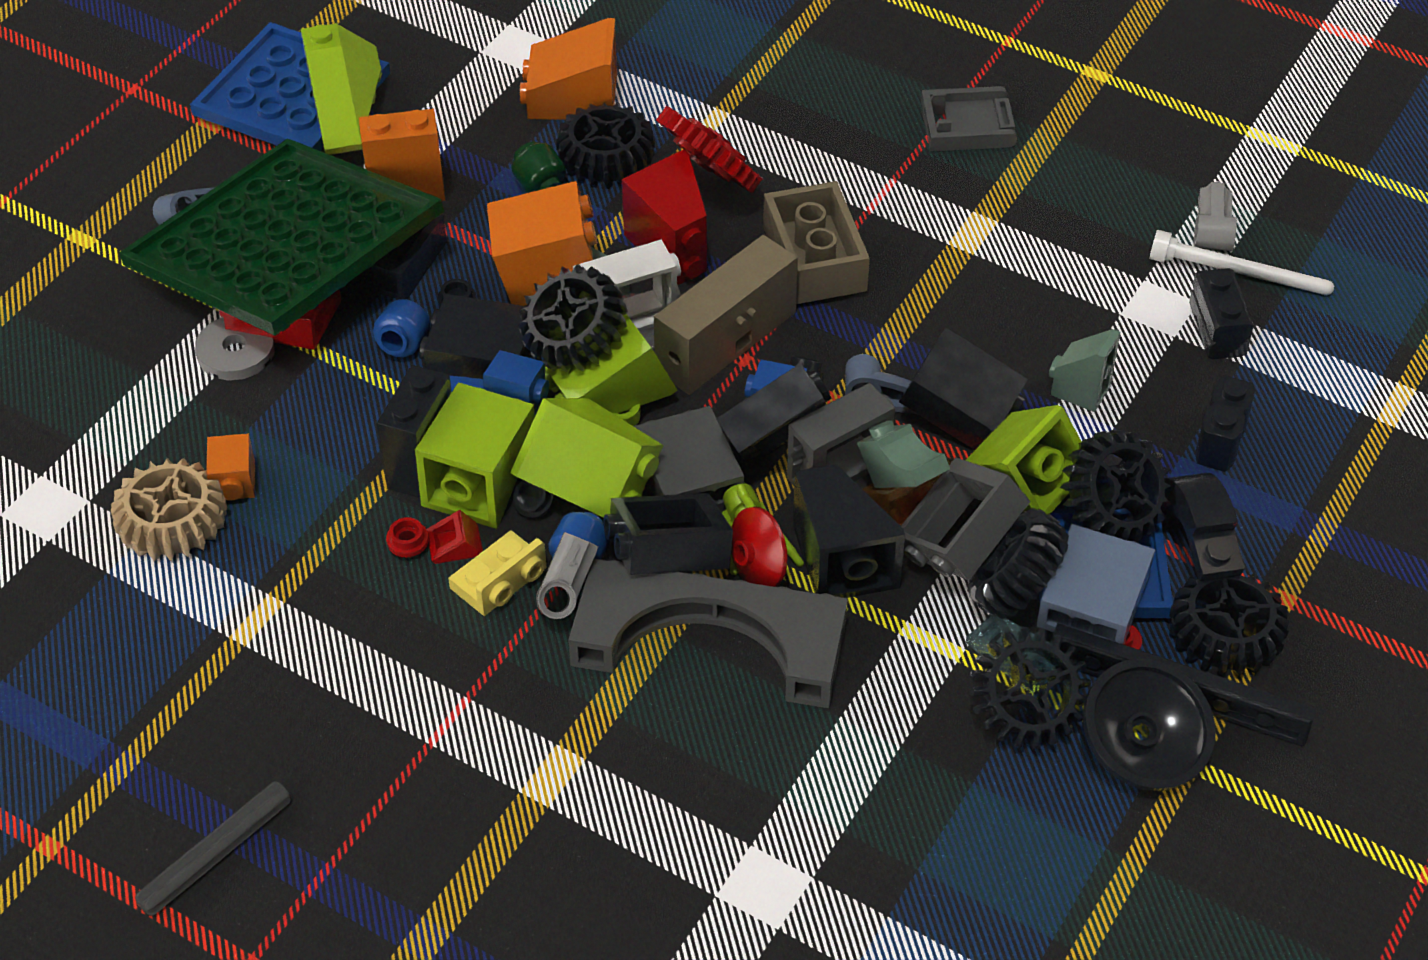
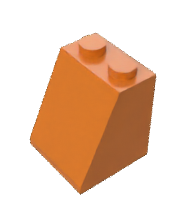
(571, 72)
(404, 149)
(539, 236)

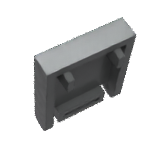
(972, 118)

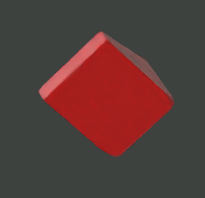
(454, 538)

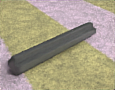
(212, 848)

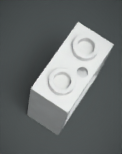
(638, 265)

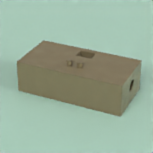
(726, 313)

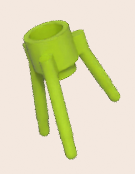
(742, 497)

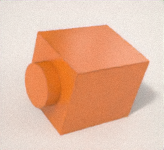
(233, 464)

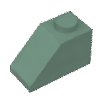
(1085, 370)

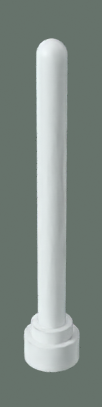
(1168, 247)

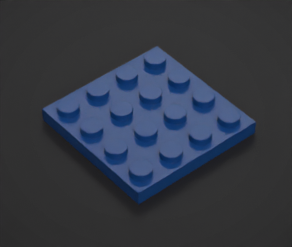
(267, 91)

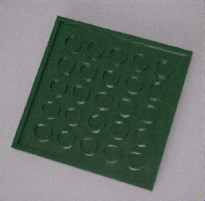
(281, 235)

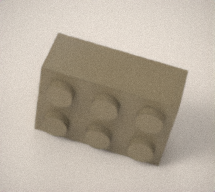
(824, 237)

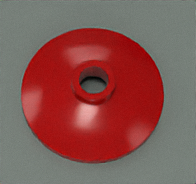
(758, 547)

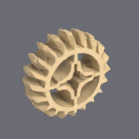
(178, 507)

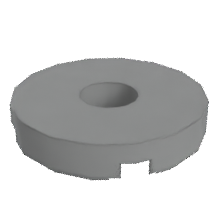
(232, 365)

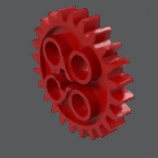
(709, 149)

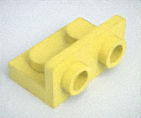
(499, 572)

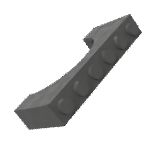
(795, 626)

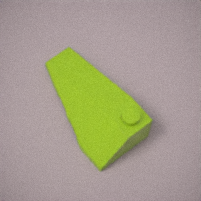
(343, 83)

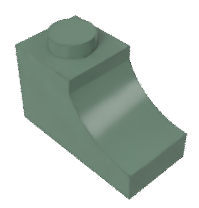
(899, 457)

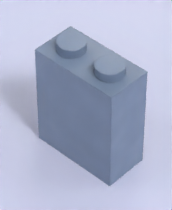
(1097, 585)

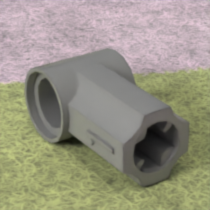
(1214, 222)
(567, 571)

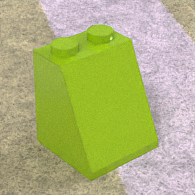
(621, 379)
(1033, 451)
(470, 453)
(586, 454)

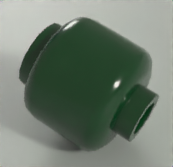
(537, 167)

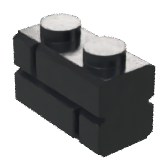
(1221, 313)

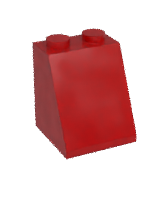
(668, 206)

